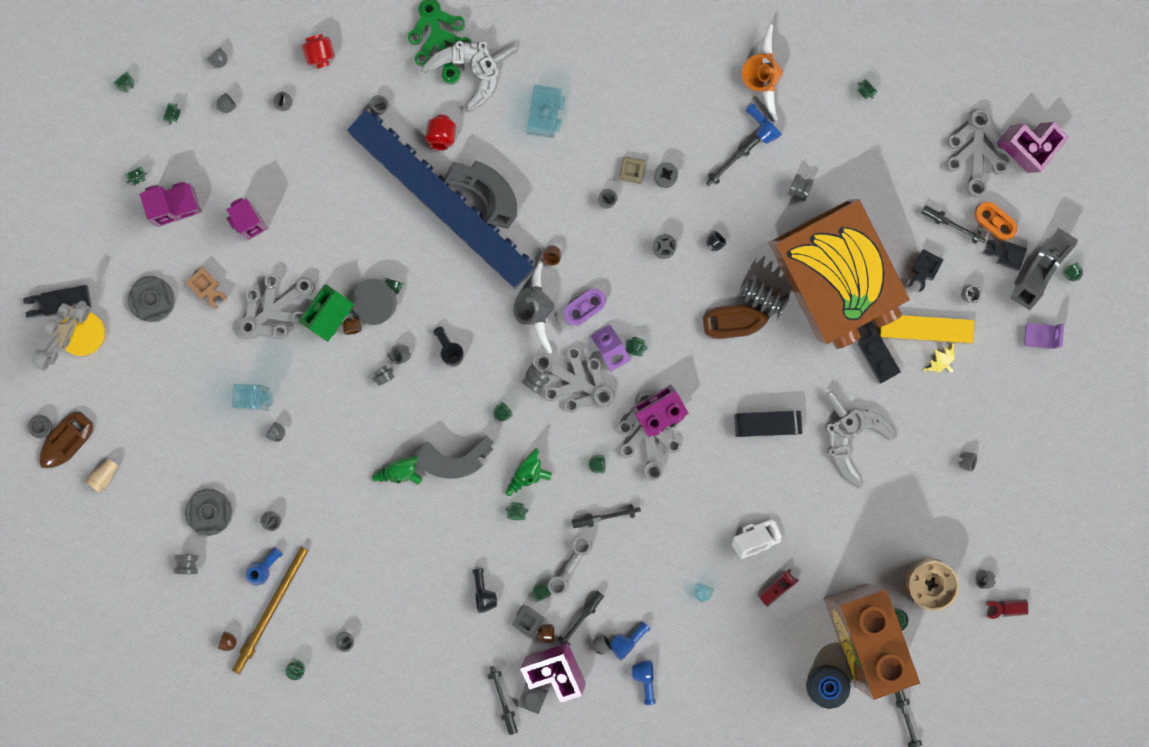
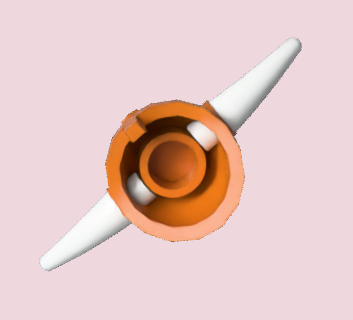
(763, 73)

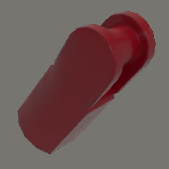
(774, 590)

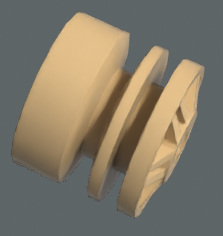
(937, 596)

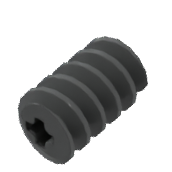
(764, 296)

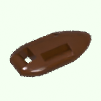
(734, 321)
(65, 440)

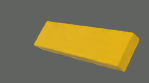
(930, 329)

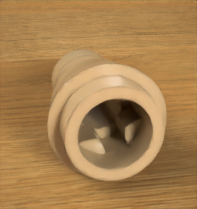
(101, 476)

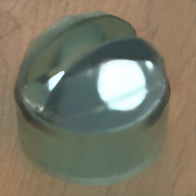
(703, 592)

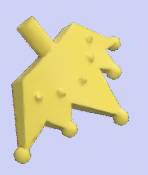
(942, 360)

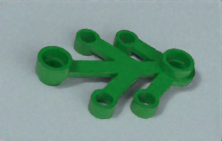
(437, 36)

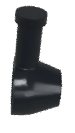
(449, 349)
(485, 599)

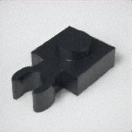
(1008, 254)
(925, 267)

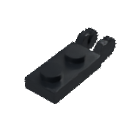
(54, 299)
(877, 355)

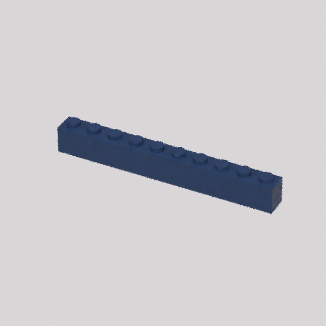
(440, 199)

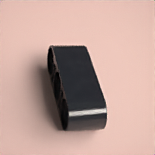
(768, 423)

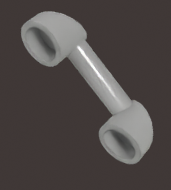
(559, 585)

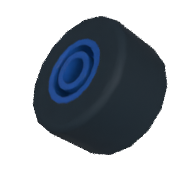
(820, 686)

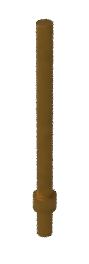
(247, 650)

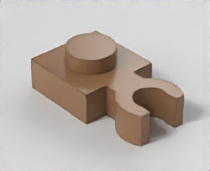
(204, 285)

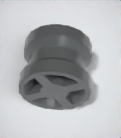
(662, 177)
(800, 187)
(667, 243)
(535, 381)
(186, 564)

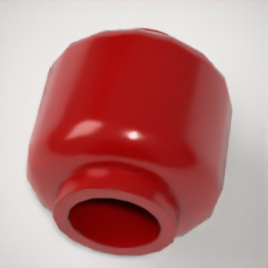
(318, 51)
(440, 132)

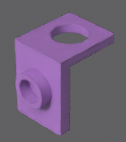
(1044, 335)
(610, 345)

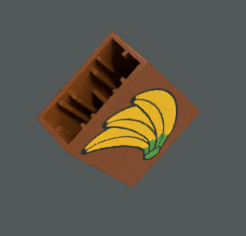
(840, 273)
(872, 641)

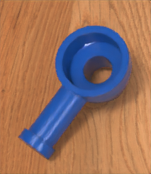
(767, 131)
(262, 568)
(623, 645)
(644, 673)

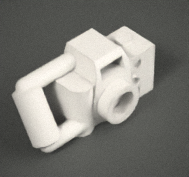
(756, 538)

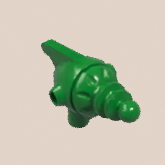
(399, 471)
(528, 473)

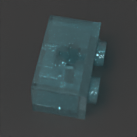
(545, 97)
(252, 397)

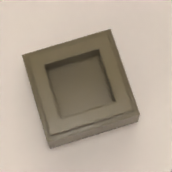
(632, 170)

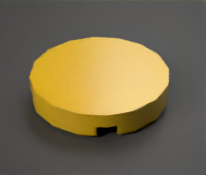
(87, 336)

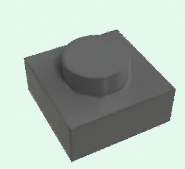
(528, 621)
(532, 699)

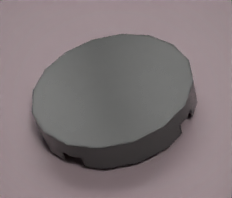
(151, 299)
(374, 301)
(208, 512)

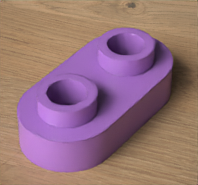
(584, 306)

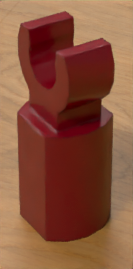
(1008, 608)

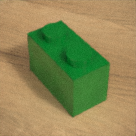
(326, 312)

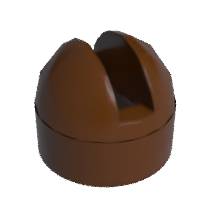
(551, 255)
(351, 327)
(546, 633)
(227, 642)

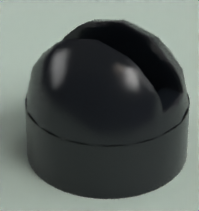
(716, 240)

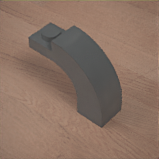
(490, 186)
(1042, 267)
(452, 468)

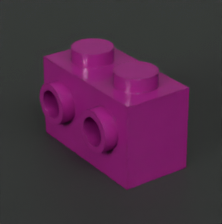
(245, 218)
(660, 411)

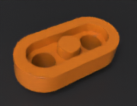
(996, 219)

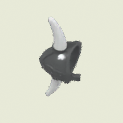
(534, 306)

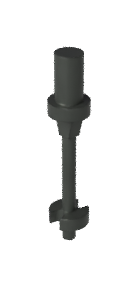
(743, 150)
(940, 218)
(590, 520)
(588, 609)
(902, 702)
(507, 716)

